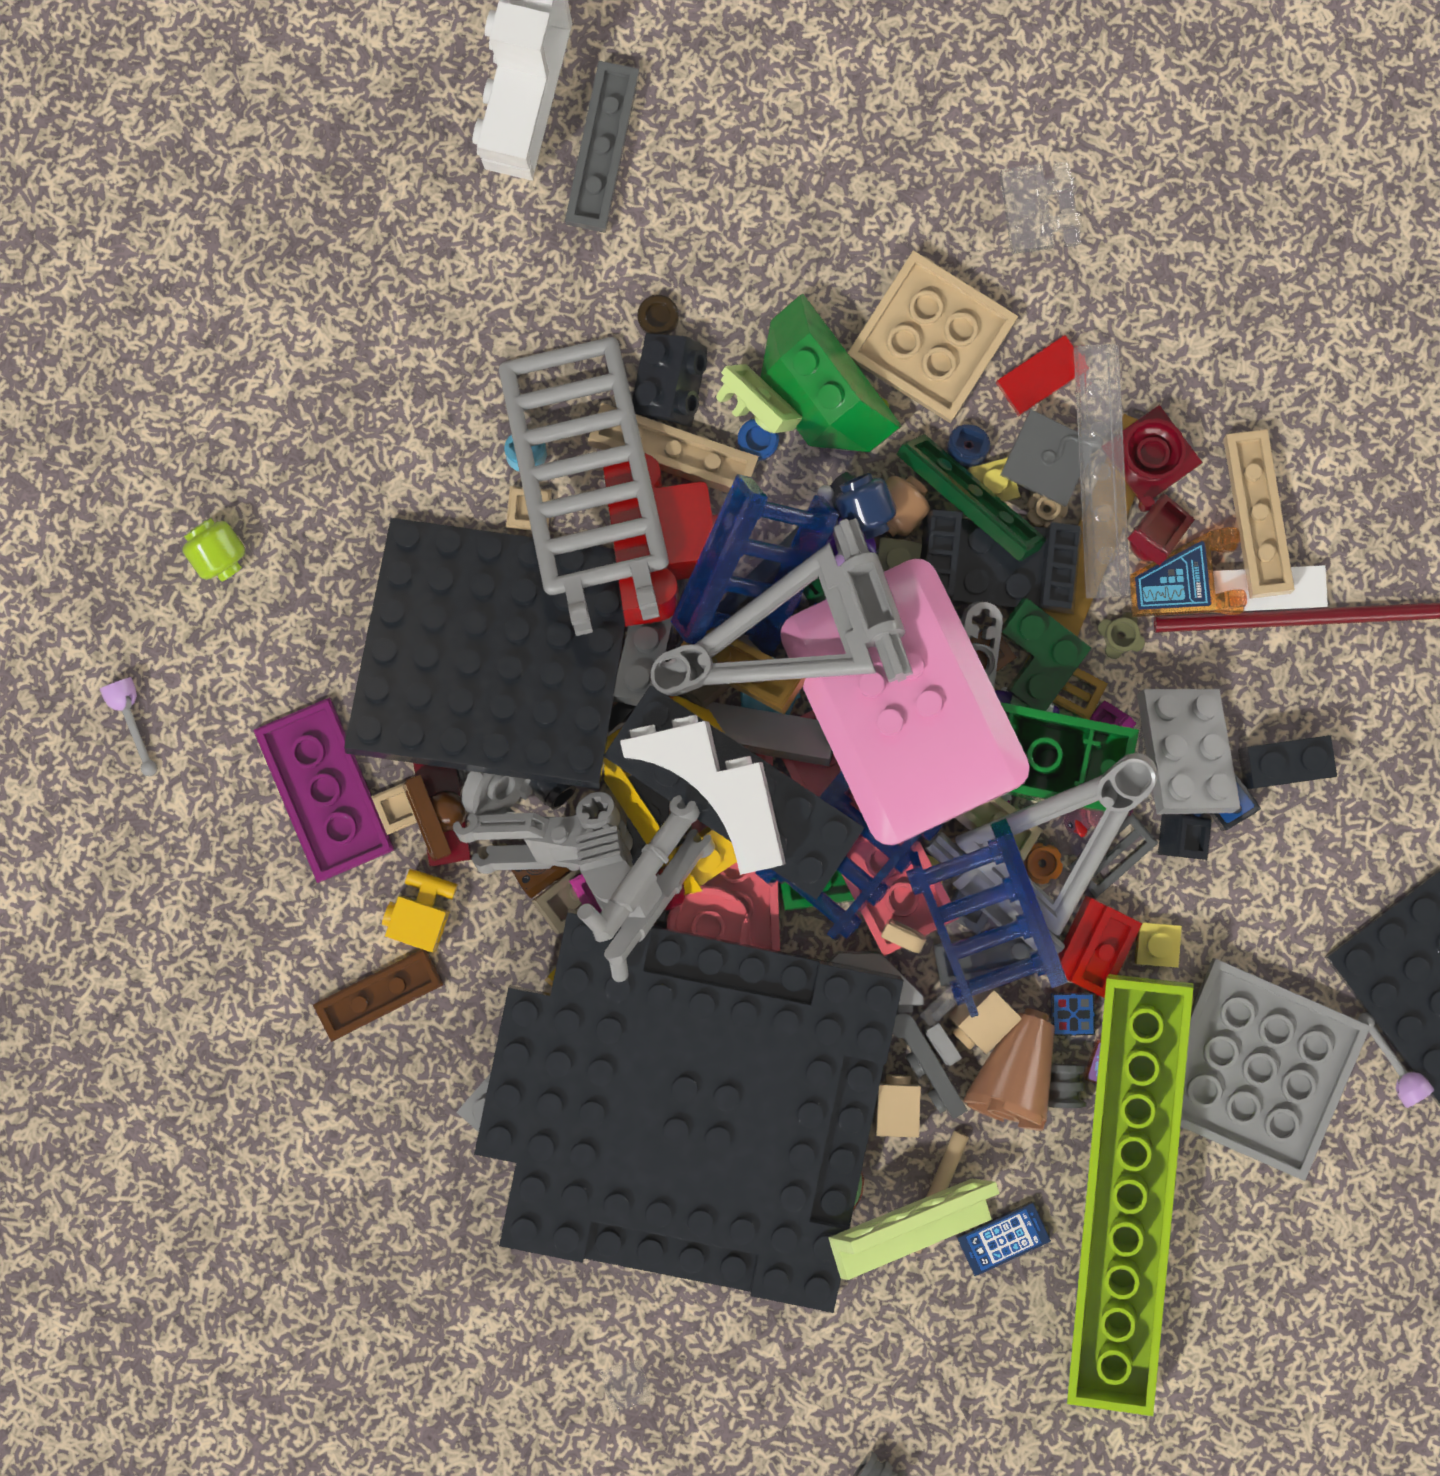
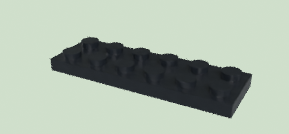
(810, 829)

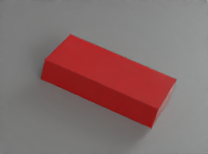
(1039, 376)

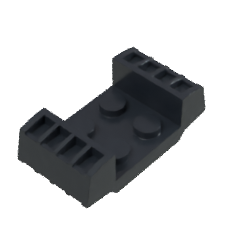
(981, 570)

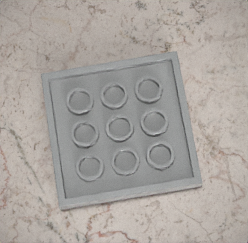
(1265, 1068)

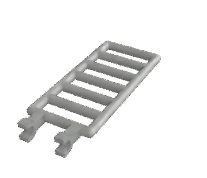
(531, 475)

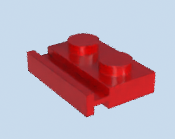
(1097, 945)

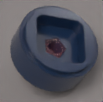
(968, 445)

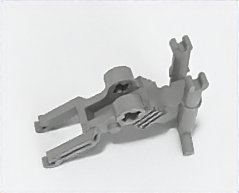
(600, 849)

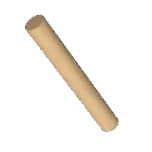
(948, 1164)

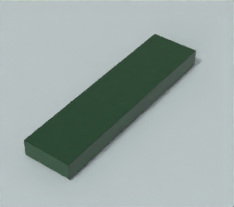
(971, 497)

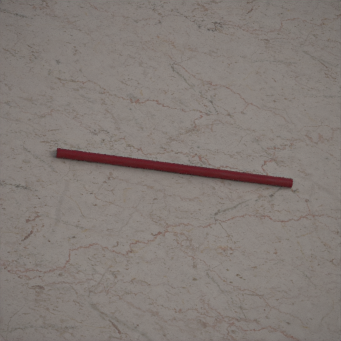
(1297, 617)

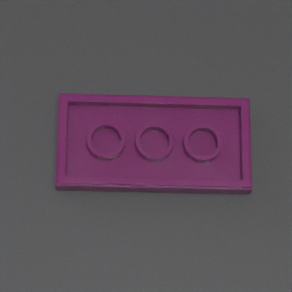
(323, 790)

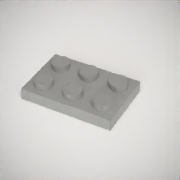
(1190, 750)

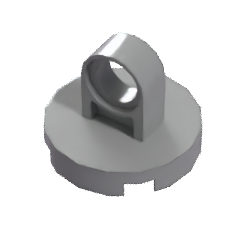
(491, 793)

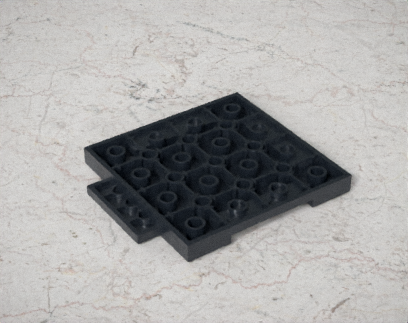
(692, 1112)

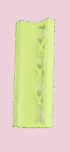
(912, 1227)

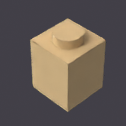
(987, 1028)
(898, 1107)

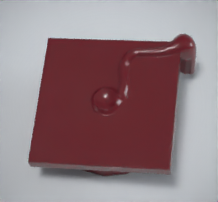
(1155, 456)

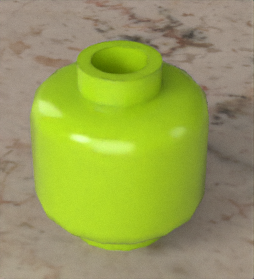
(213, 550)

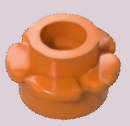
(1053, 863)

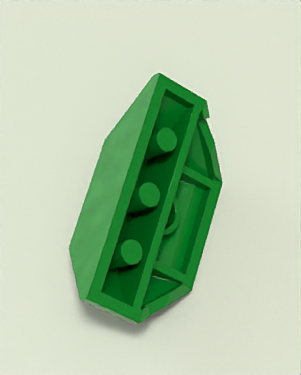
(823, 383)

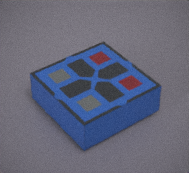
(1073, 1013)

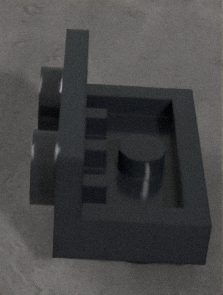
(669, 378)

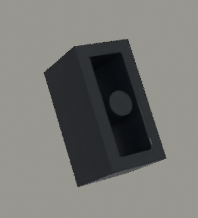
(1287, 762)

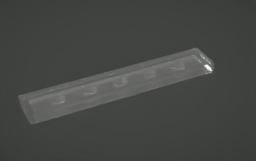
(1102, 470)

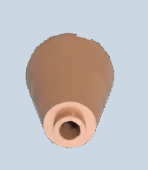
(1017, 1074)

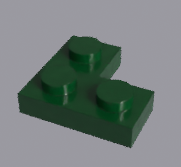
(1052, 653)

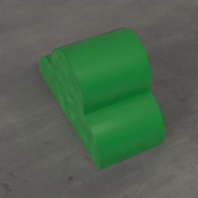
(1065, 750)

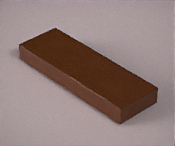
(378, 994)

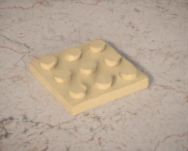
(932, 336)

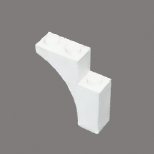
(736, 794)

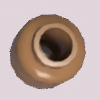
(910, 504)

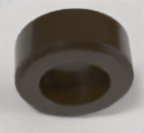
(658, 315)

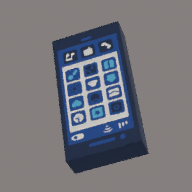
(1003, 1238)

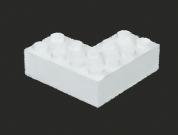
(529, 53)

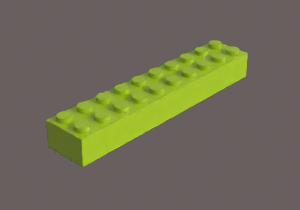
(1130, 1194)

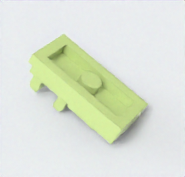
(758, 397)

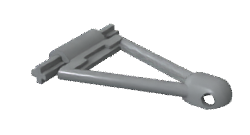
(859, 606)
(1117, 790)

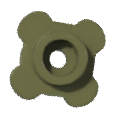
(1127, 625)

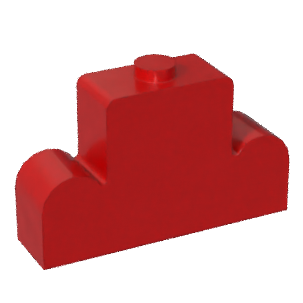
(685, 526)

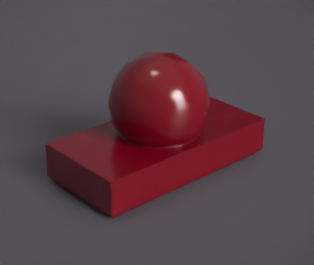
(1159, 530)

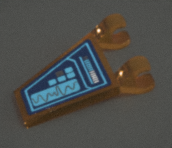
(1187, 580)

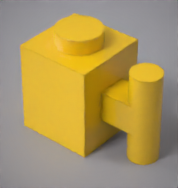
(418, 920)

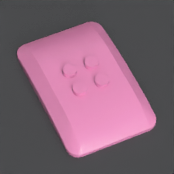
(919, 744)

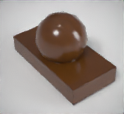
(434, 815)

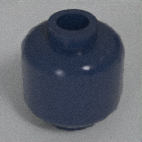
(868, 502)

